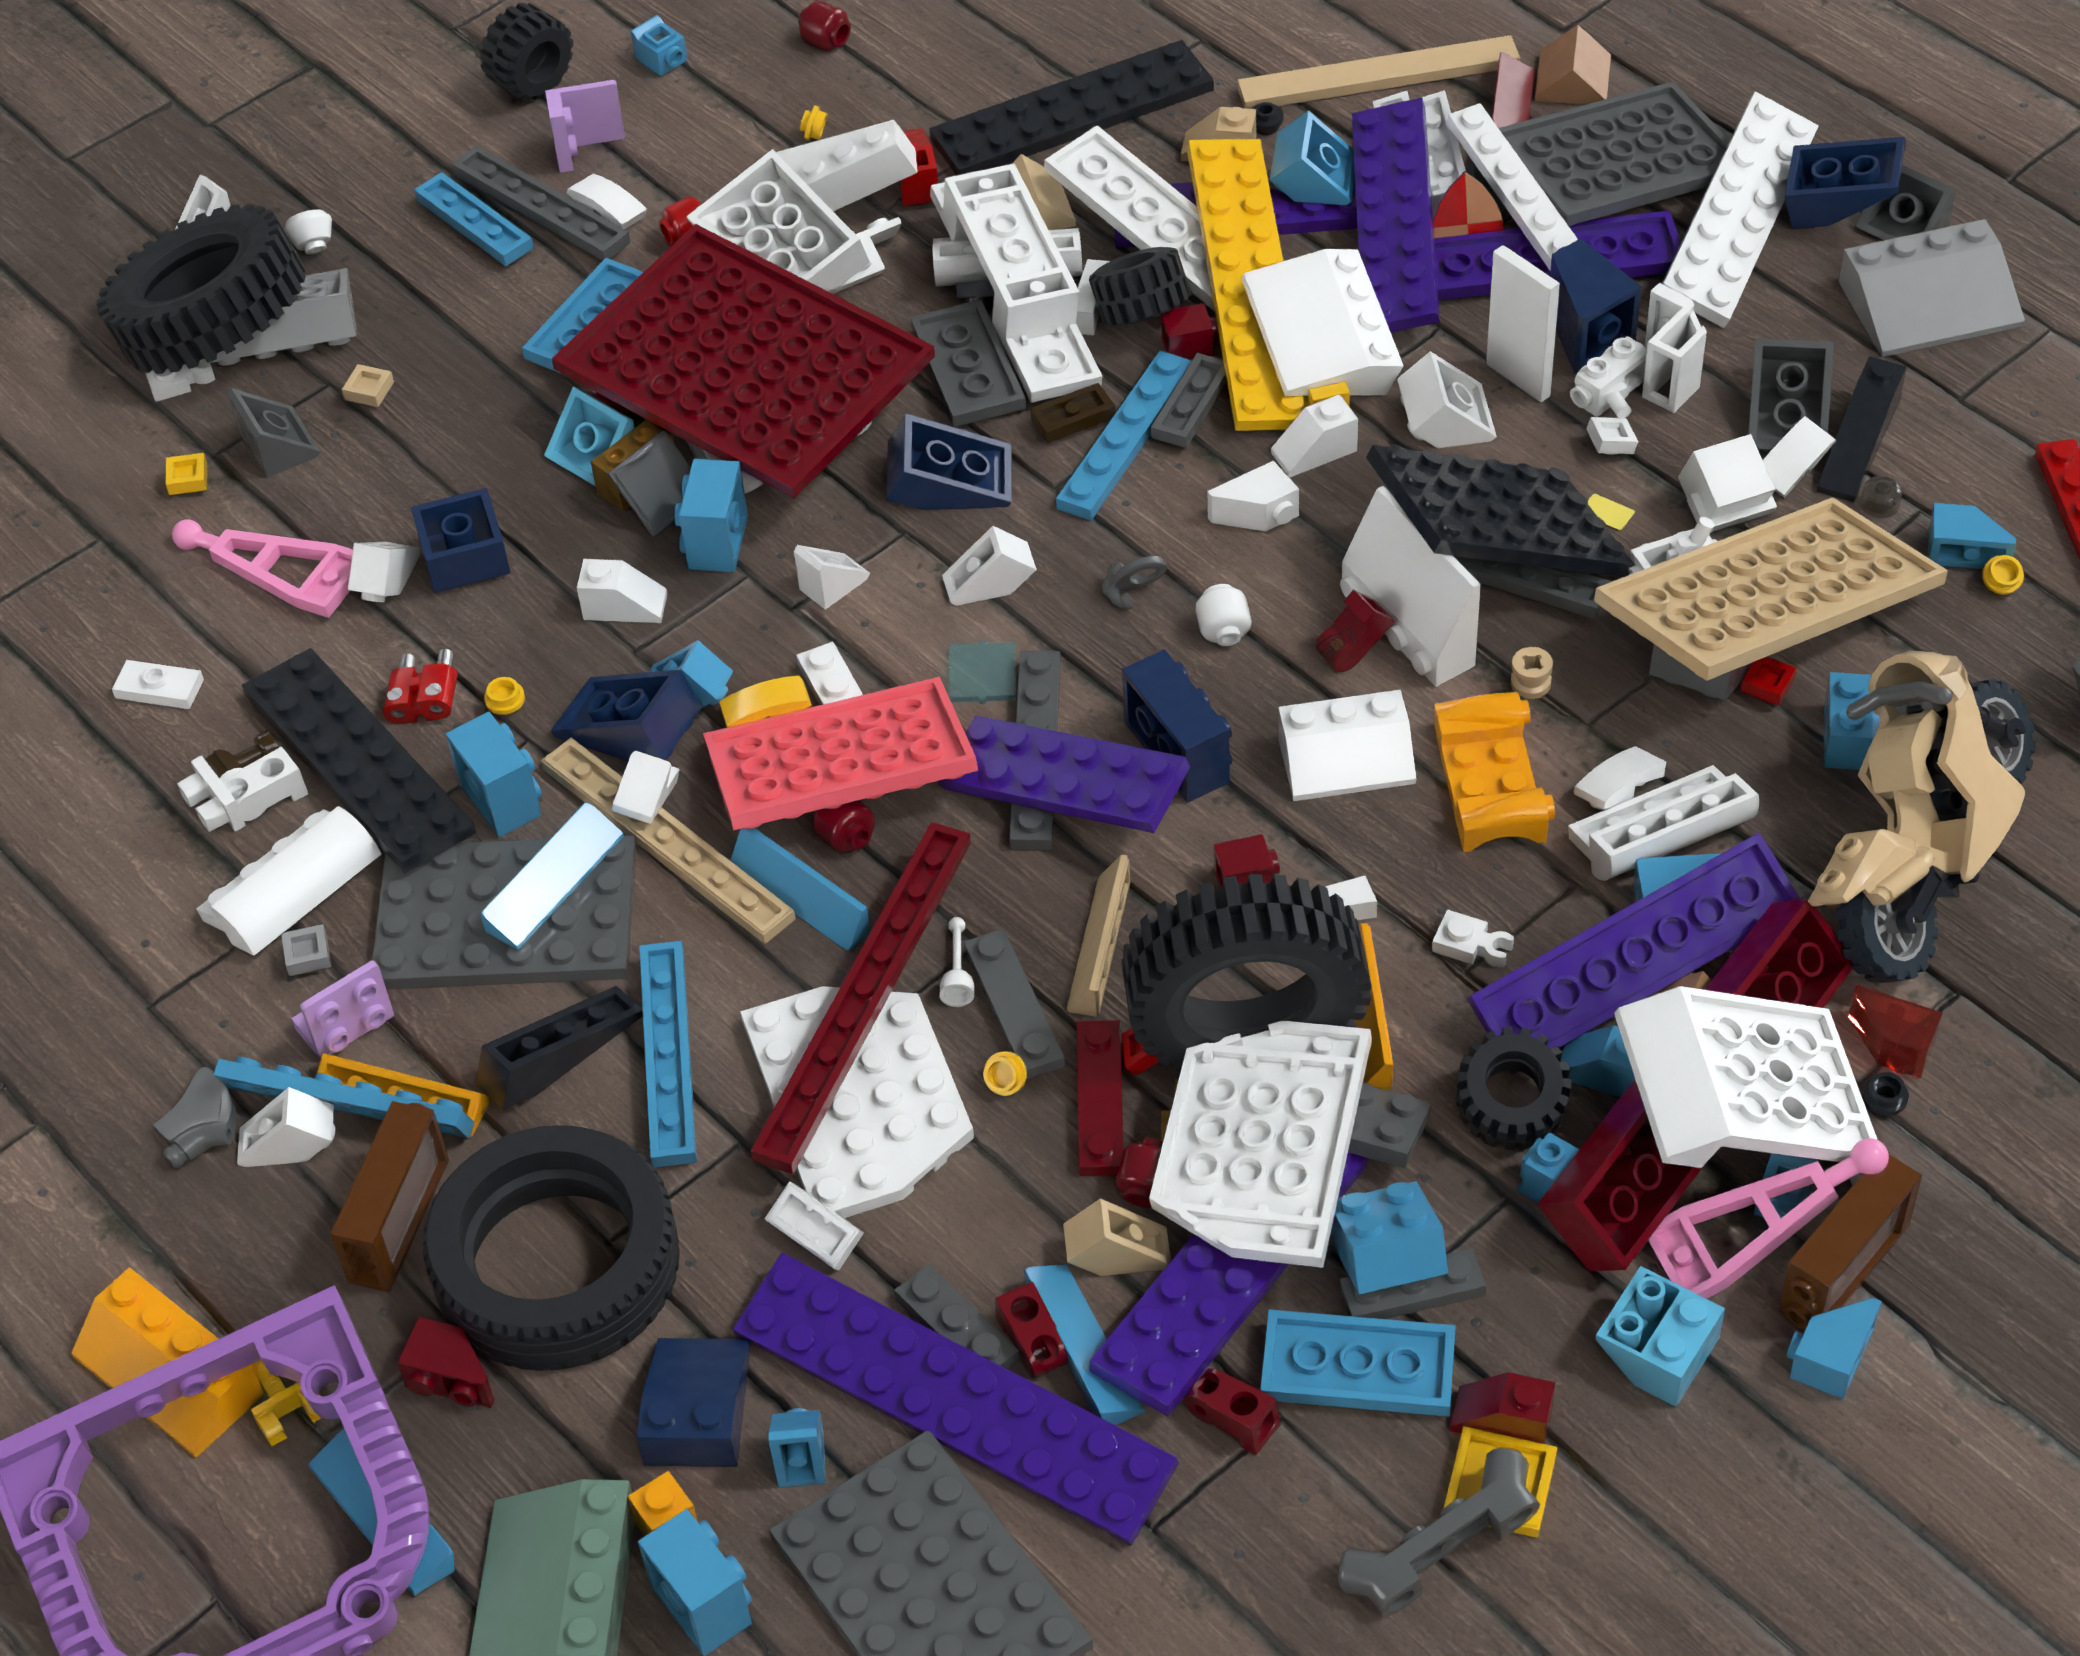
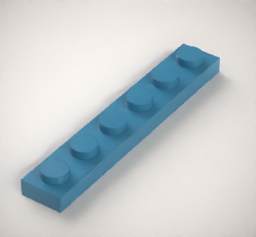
(1121, 438)
(667, 1054)
(360, 1100)

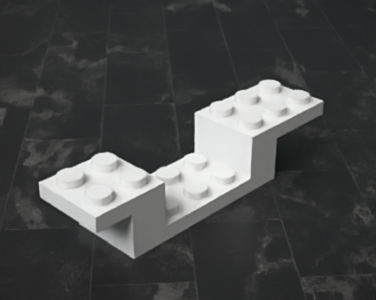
(1029, 278)

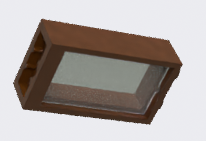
(390, 1196)
(1850, 1242)

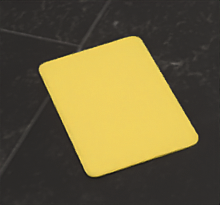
(1610, 511)

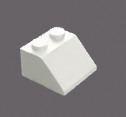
(1444, 404)

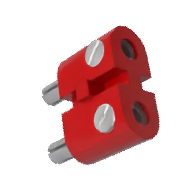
(421, 693)

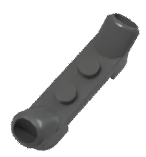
(1393, 1577)

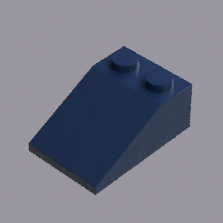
(1841, 179)
(946, 467)
(630, 714)
(694, 1402)

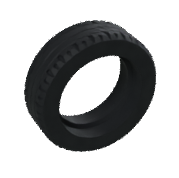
(534, 1167)

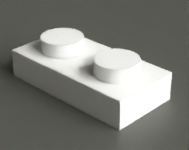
(827, 674)

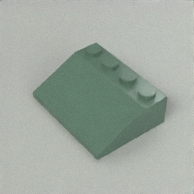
(556, 1572)

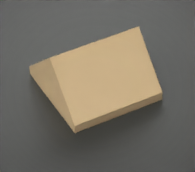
(1046, 194)

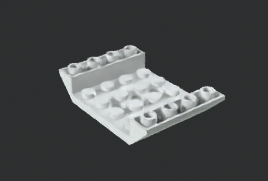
(1742, 1077)

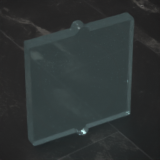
(982, 672)

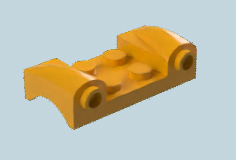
(1490, 769)

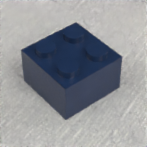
(460, 540)

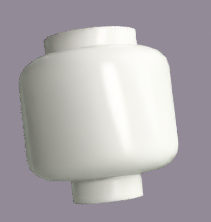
(1223, 614)

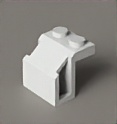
(1673, 348)

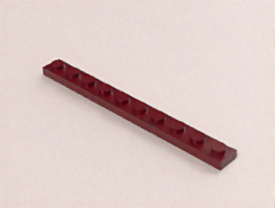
(860, 999)

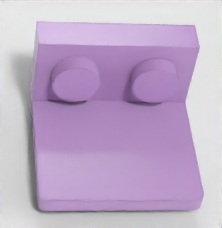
(583, 117)
(344, 1011)

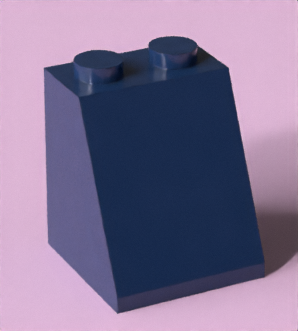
(1593, 302)

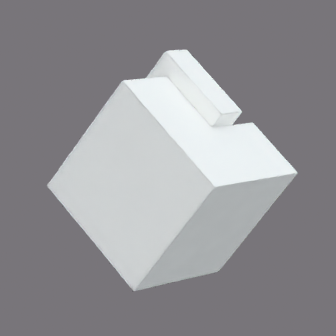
(1728, 483)

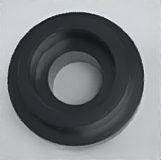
(1268, 118)
(1886, 1084)

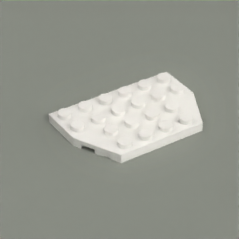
(891, 1113)
(1263, 1140)

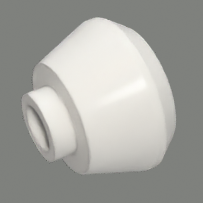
(309, 230)

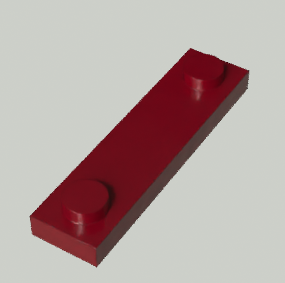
(1099, 1097)

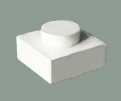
(1612, 435)

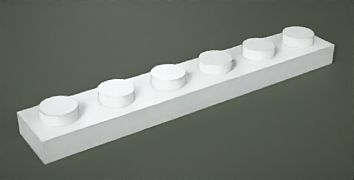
(1511, 181)

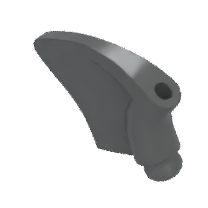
(199, 1120)

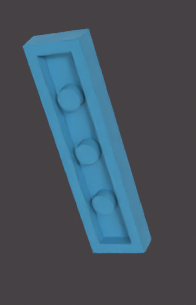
(473, 219)

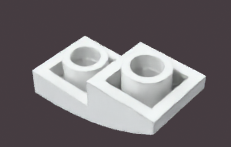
(608, 200)
(1796, 455)
(1616, 778)

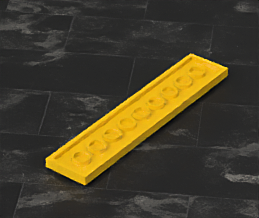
(1240, 238)

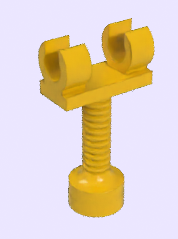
(280, 1403)

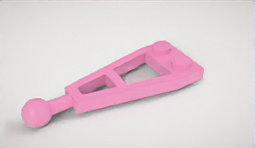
(318, 594)
(1685, 1254)

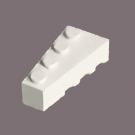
(853, 163)

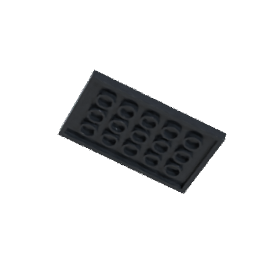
(1499, 511)

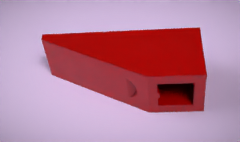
(917, 187)

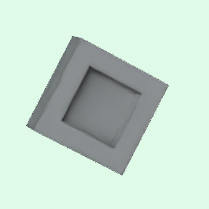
(306, 950)

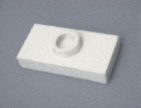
(158, 684)
(814, 1226)

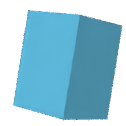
(585, 432)

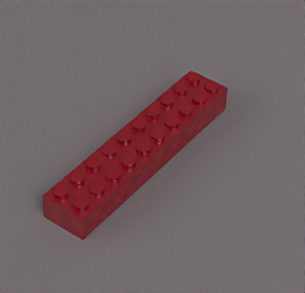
(1616, 1182)

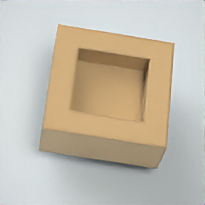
(367, 385)

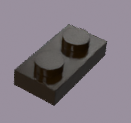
(1073, 412)

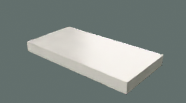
(1522, 323)

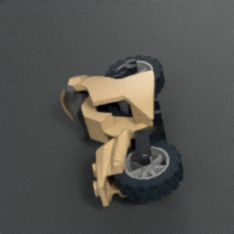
(1951, 785)

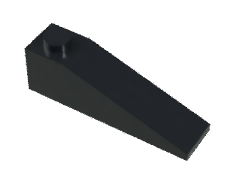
(1863, 428)
(545, 1050)

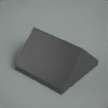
(1916, 208)
(272, 432)

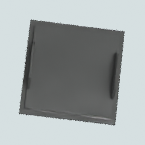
(653, 481)

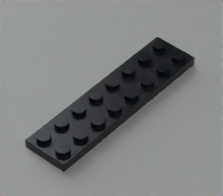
(1071, 109)
(359, 760)

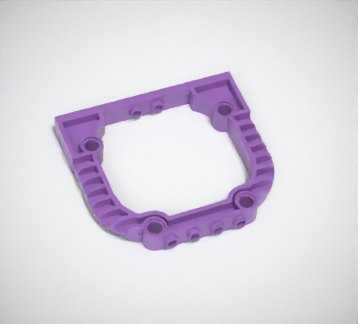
(303, 1342)

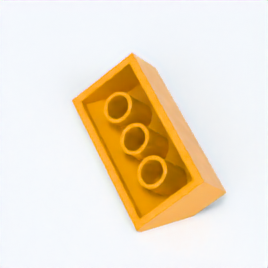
(141, 1329)

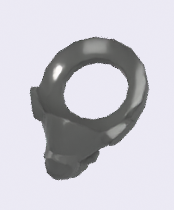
(1120, 578)

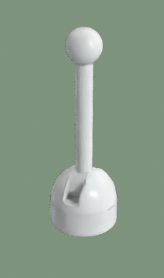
(956, 984)

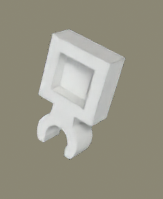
(177, 383)
(1467, 937)

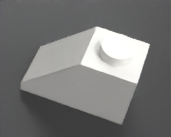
(1317, 437)
(1255, 500)
(989, 568)
(381, 569)
(619, 593)
(286, 1130)

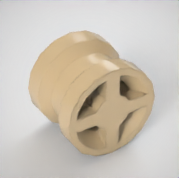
(1531, 672)

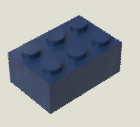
(1178, 720)

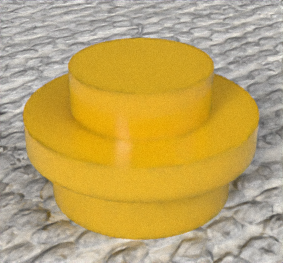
(813, 123)
(2003, 574)
(504, 696)
(1005, 1073)

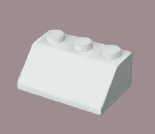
(1346, 745)

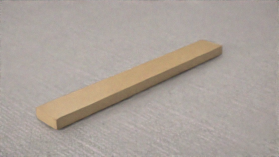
(1376, 73)
(673, 845)

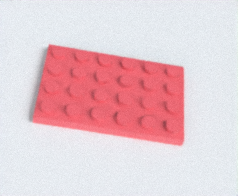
(839, 753)

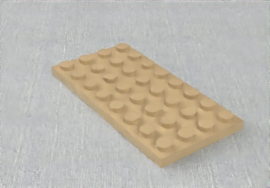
(1769, 587)

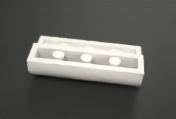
(1443, 147)
(958, 262)
(1663, 820)
(290, 879)

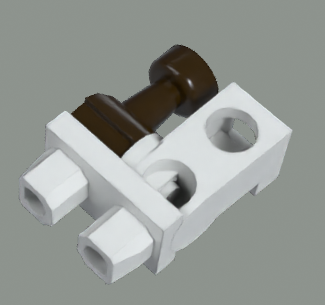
(242, 783)

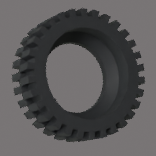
(201, 289)
(1237, 928)

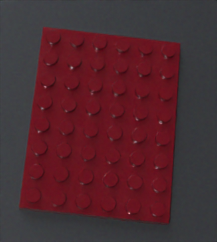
(744, 359)

